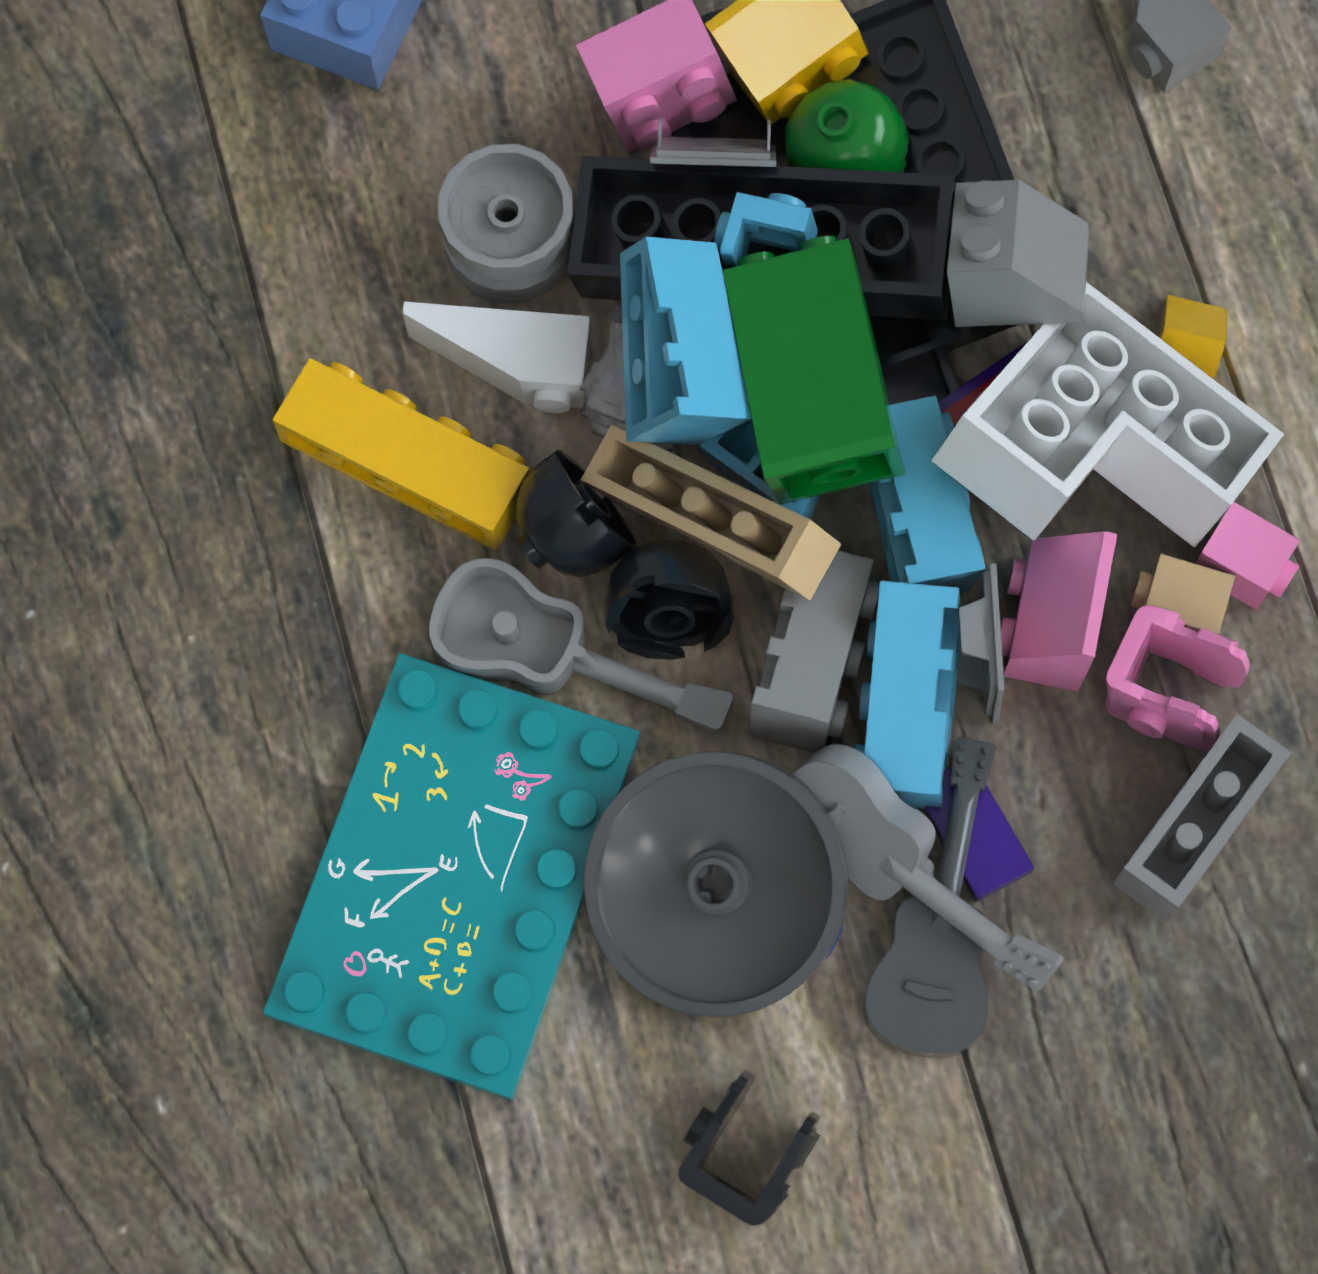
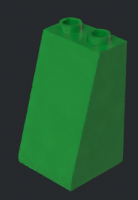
(812, 370)

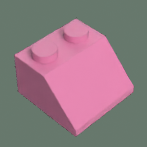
(1057, 608)

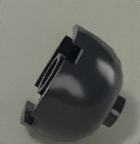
(568, 521)
(668, 599)

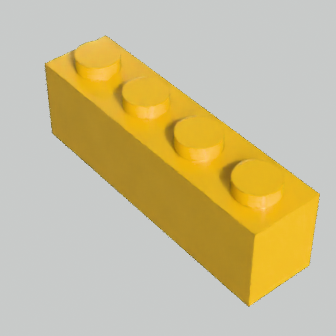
(402, 452)

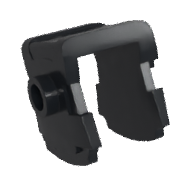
(703, 1137)

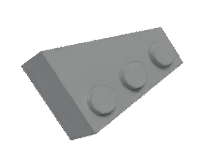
(812, 656)

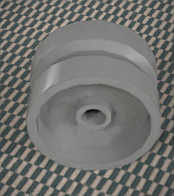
(506, 222)

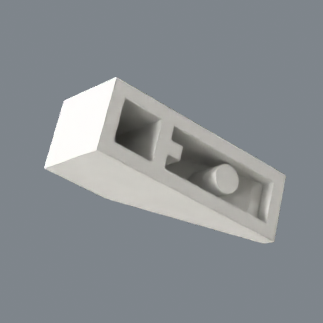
(522, 353)

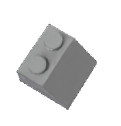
(1015, 257)

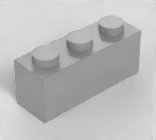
(1201, 818)

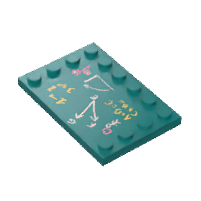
(452, 877)

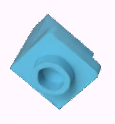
(772, 221)

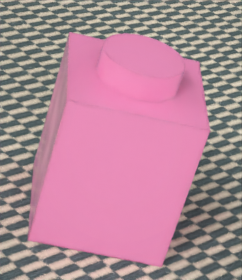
(1252, 553)

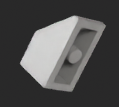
(1175, 38)

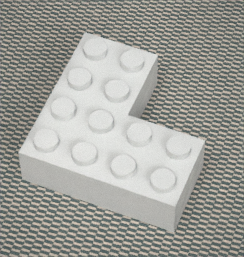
(1112, 403)

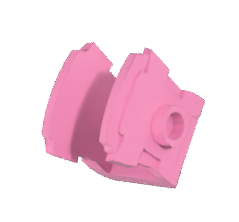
(1204, 652)

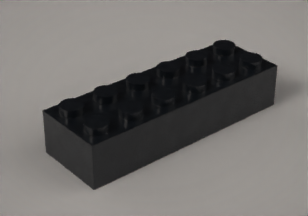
(892, 219)

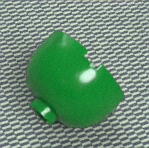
(847, 128)

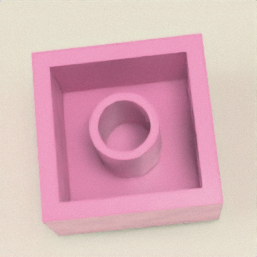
(657, 68)

